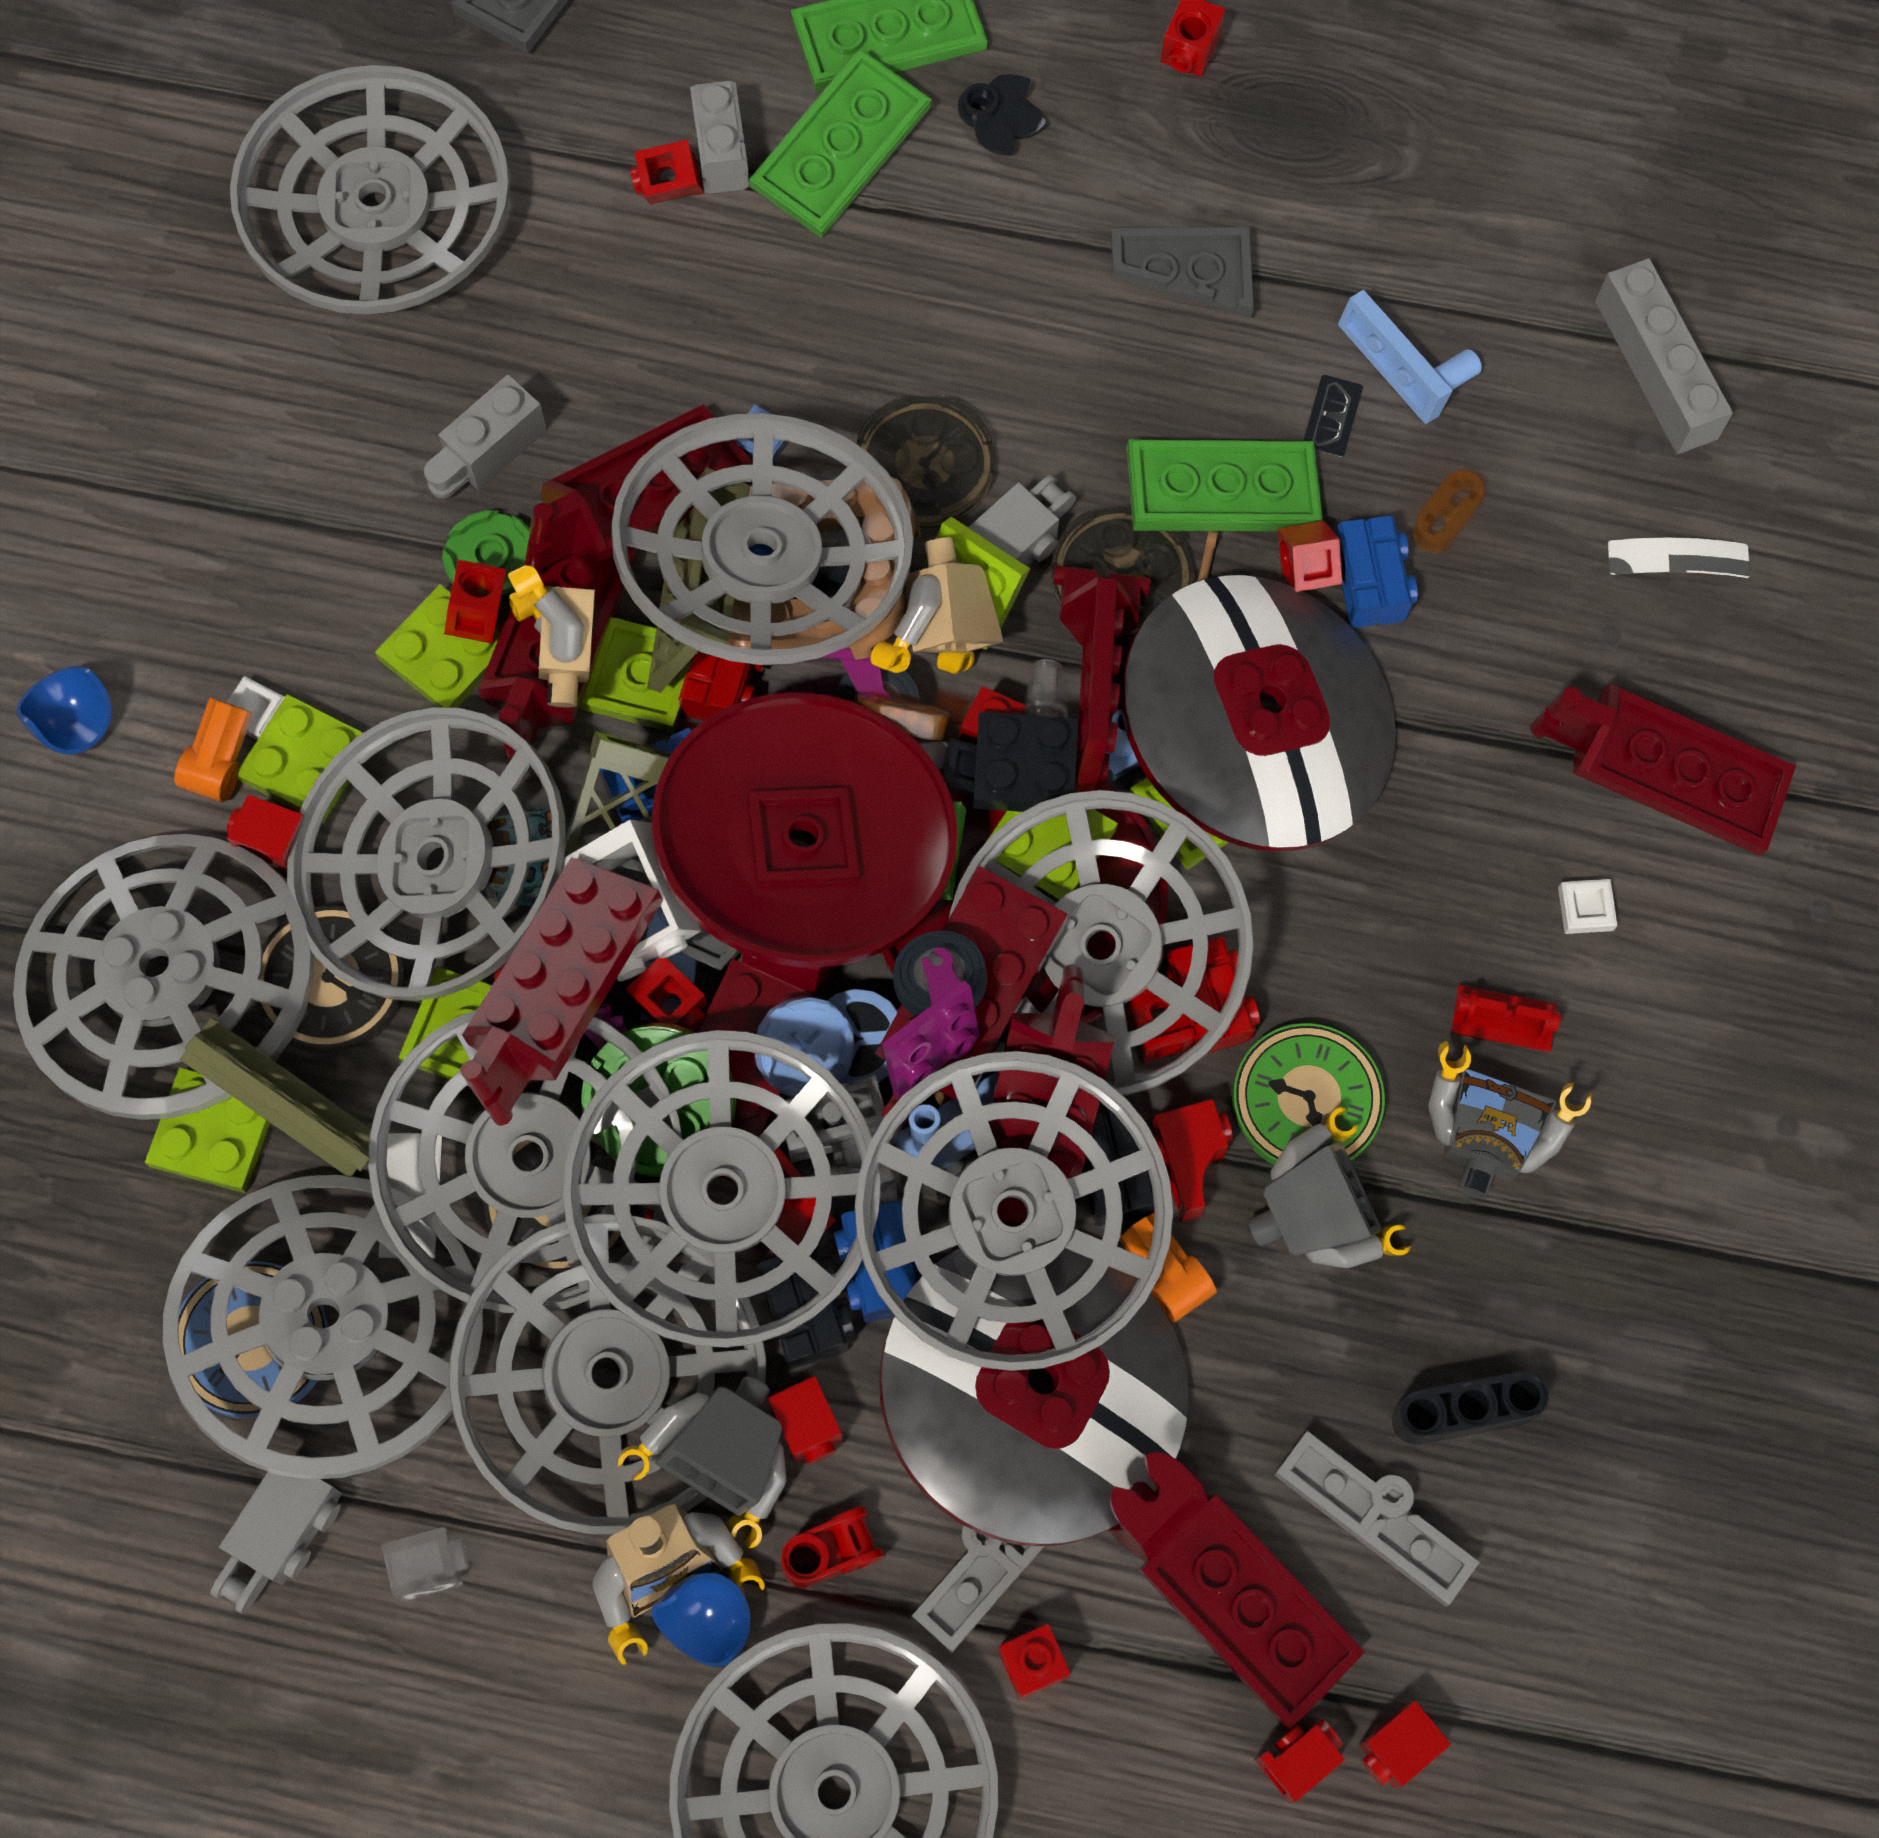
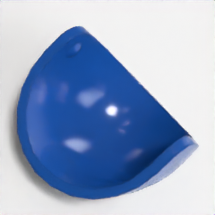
(66, 710)
(704, 1618)

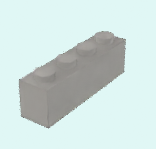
(1663, 356)

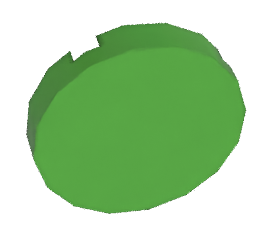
(488, 540)

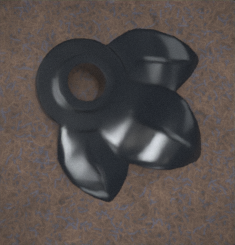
(1006, 113)

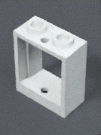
(613, 850)

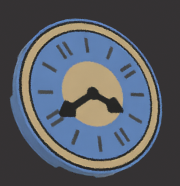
(242, 1313)

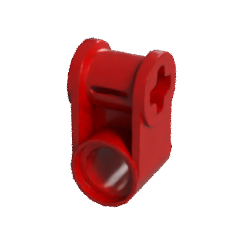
(834, 1548)

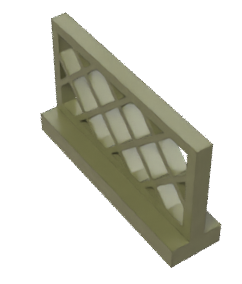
(668, 653)
(623, 758)
(279, 1096)

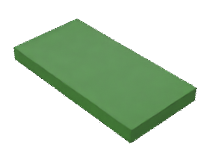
(891, 31)
(840, 143)
(1222, 485)

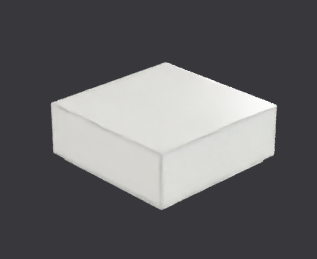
(259, 700)
(1587, 906)

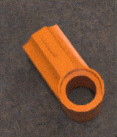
(211, 762)
(1183, 1279)

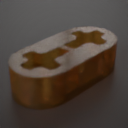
(1456, 517)
(912, 717)

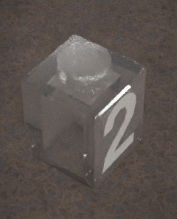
(425, 1564)

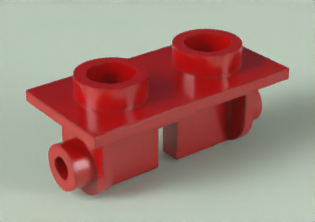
(1505, 1018)

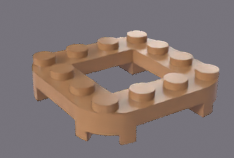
(872, 587)

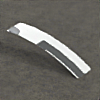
(1678, 555)

